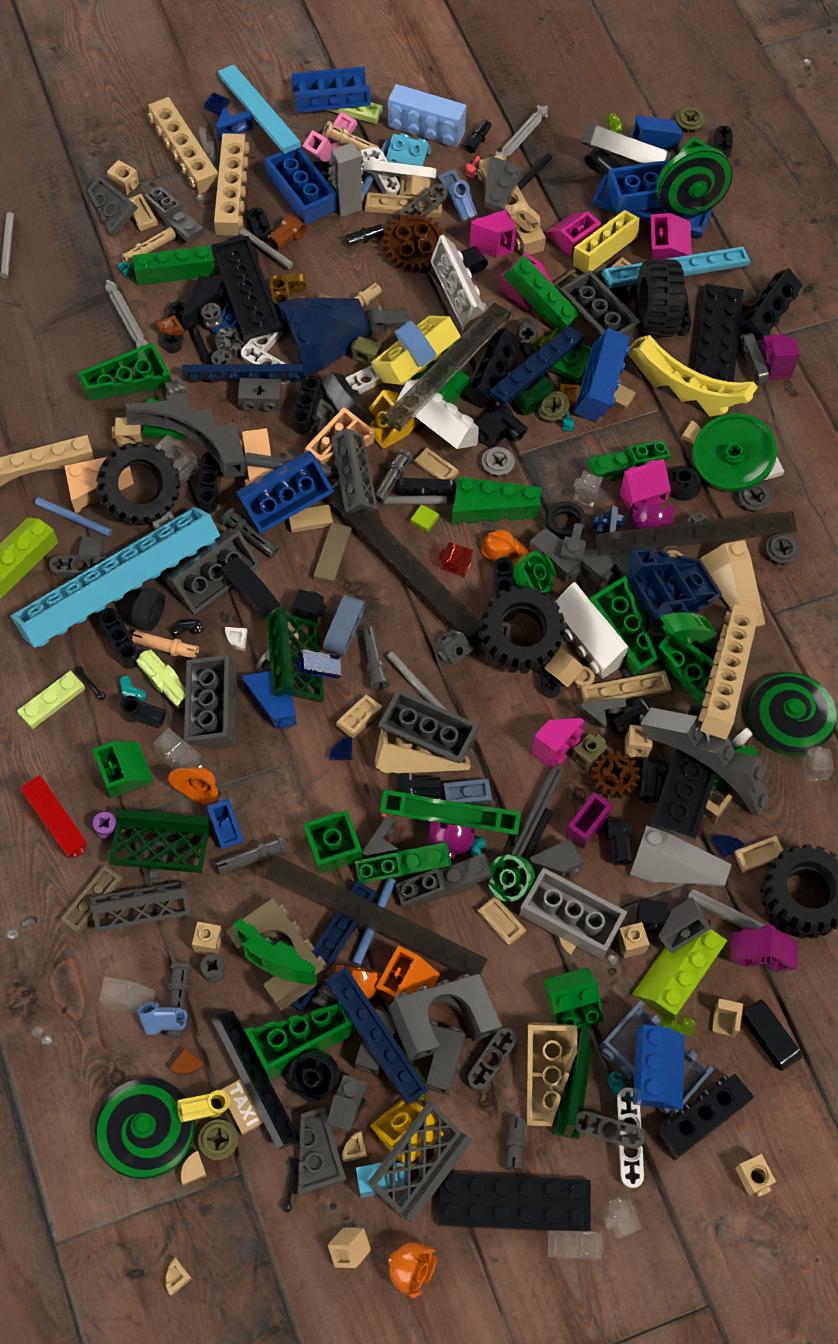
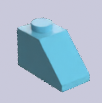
(366, 1172)

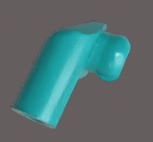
(128, 689)
(478, 843)
(617, 1083)

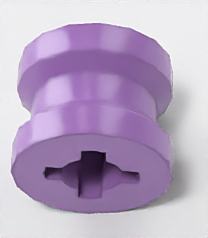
(107, 830)

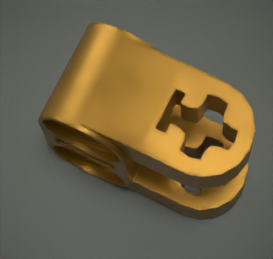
(283, 285)

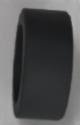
(565, 508)
(148, 609)

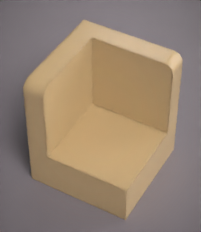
(414, 185)
(564, 667)
(715, 806)
(727, 1018)
(349, 1247)

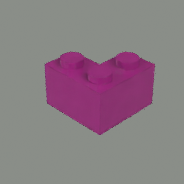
(779, 355)
(764, 947)

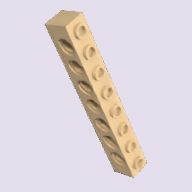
(728, 672)

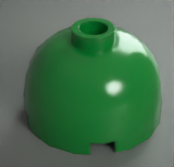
(534, 571)
(511, 877)

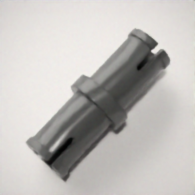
(515, 1144)

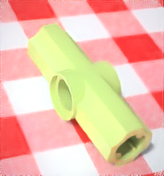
(163, 678)

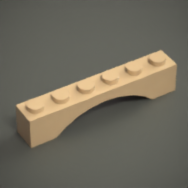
(45, 457)

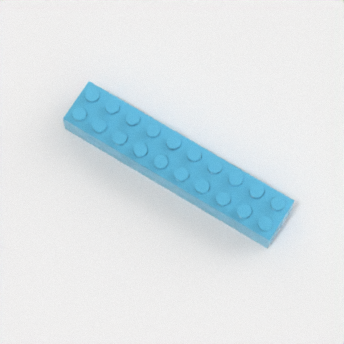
(115, 576)

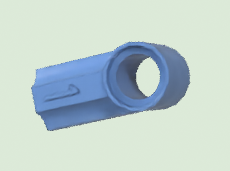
(463, 201)
(157, 1018)

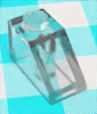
(124, 995)

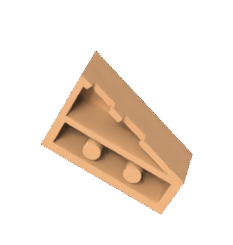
(256, 442)
(322, 444)
(83, 483)

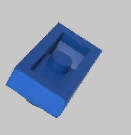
(233, 124)
(225, 823)

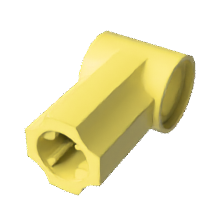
(200, 1106)

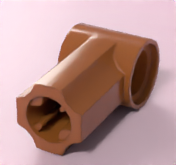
(290, 228)

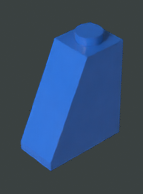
(657, 132)
(278, 710)

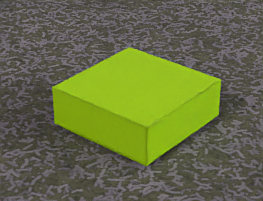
(424, 518)

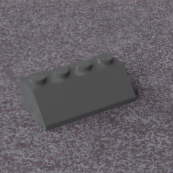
(600, 305)
(199, 577)
(211, 702)
(429, 726)

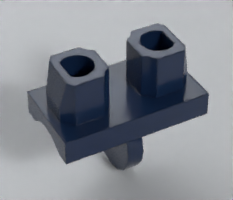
(608, 521)

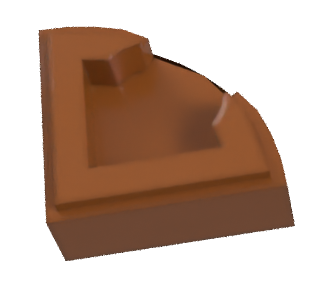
(170, 326)
(186, 1063)

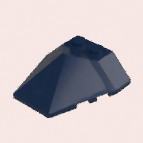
(324, 328)
(670, 583)

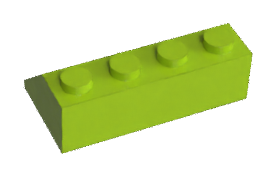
(23, 550)
(677, 974)

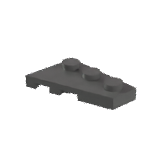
(501, 182)
(112, 205)
(318, 1155)

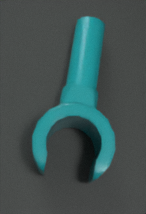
(126, 269)
(568, 424)

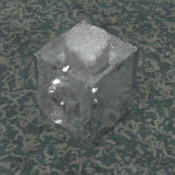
(587, 488)
(818, 764)
(621, 1218)

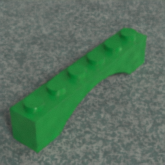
(449, 812)

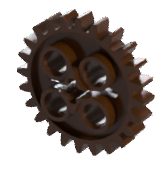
(396, 245)

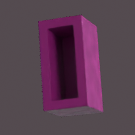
(588, 820)

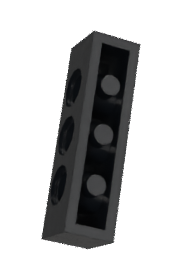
(771, 304)
(492, 366)
(678, 1143)

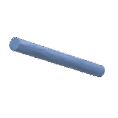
(369, 179)
(73, 516)
(368, 934)

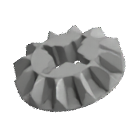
(498, 454)

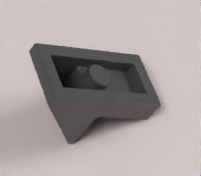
(596, 709)
(377, 844)
(346, 1103)

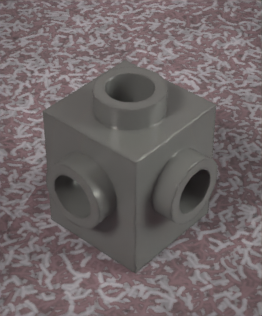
(452, 648)

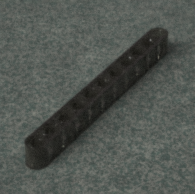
(406, 567)

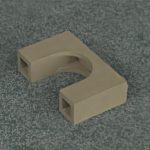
(273, 922)

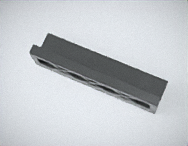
(351, 470)
(140, 897)

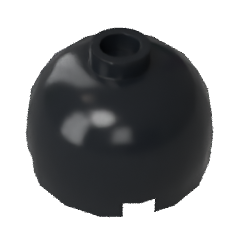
(314, 1075)

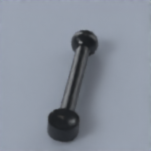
(80, 672)
(294, 1164)

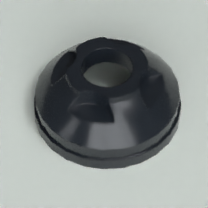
(681, 489)

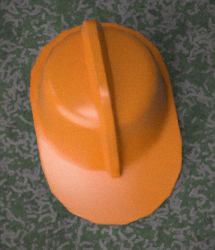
(502, 544)
(195, 783)

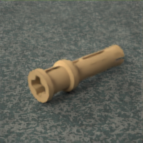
(342, 136)

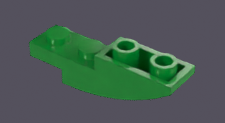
(616, 464)
(690, 628)
(403, 862)
(275, 959)

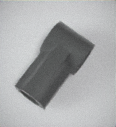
(383, 319)
(527, 329)

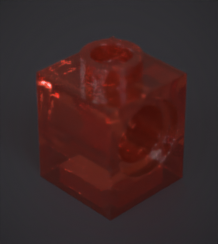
(455, 559)

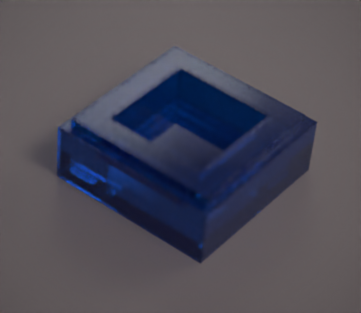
(216, 103)

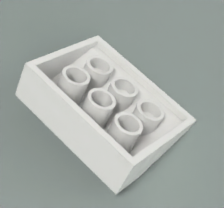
(457, 283)

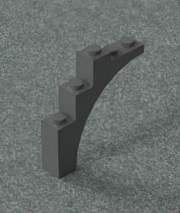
(175, 414)
(595, 567)
(738, 769)

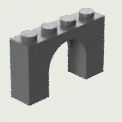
(465, 995)
(444, 1057)

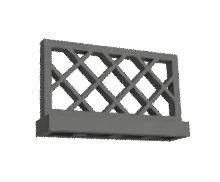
(430, 1172)

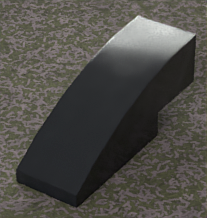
(342, 395)
(250, 587)

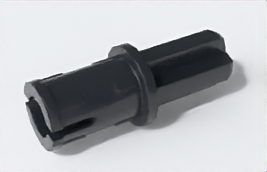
(478, 136)
(364, 235)

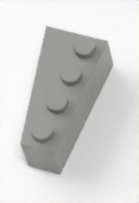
(346, 178)

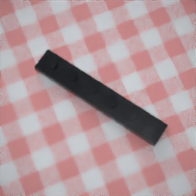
(255, 1080)

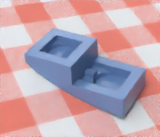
(417, 344)

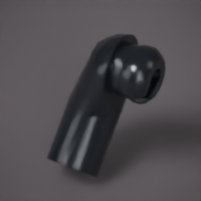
(185, 625)

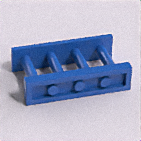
(331, 89)

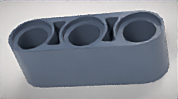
(344, 625)

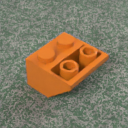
(405, 974)

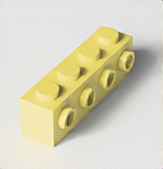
(606, 241)

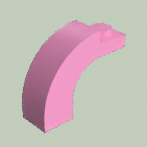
(320, 146)

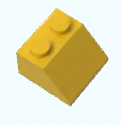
(385, 434)
(396, 1121)

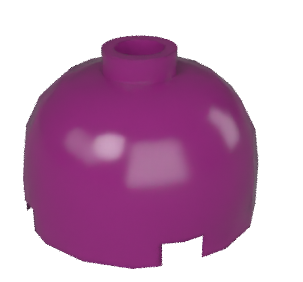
(652, 516)
(457, 837)

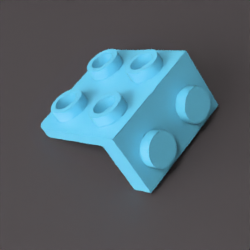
(408, 150)

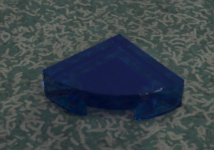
(342, 750)
(727, 845)

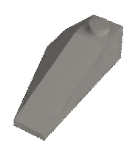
(675, 861)

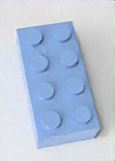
(426, 115)

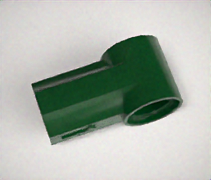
(531, 396)

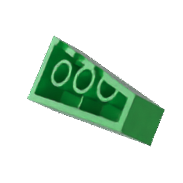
(125, 374)
(493, 501)
(619, 609)
(687, 665)
(286, 1040)

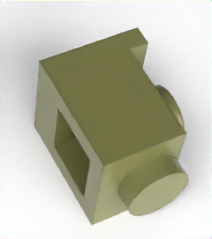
(366, 350)
(585, 756)

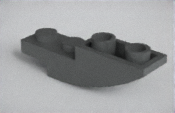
(173, 216)
(444, 882)

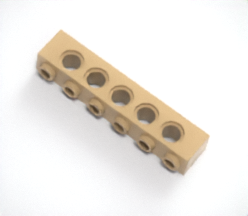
(183, 145)
(230, 184)
(524, 241)

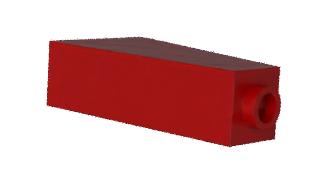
(54, 817)

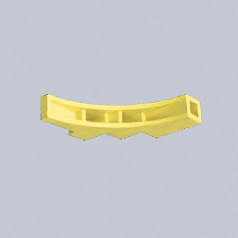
(663, 370)

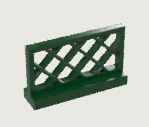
(281, 655)
(166, 824)
(575, 1089)

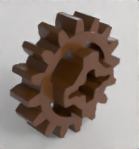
(608, 781)

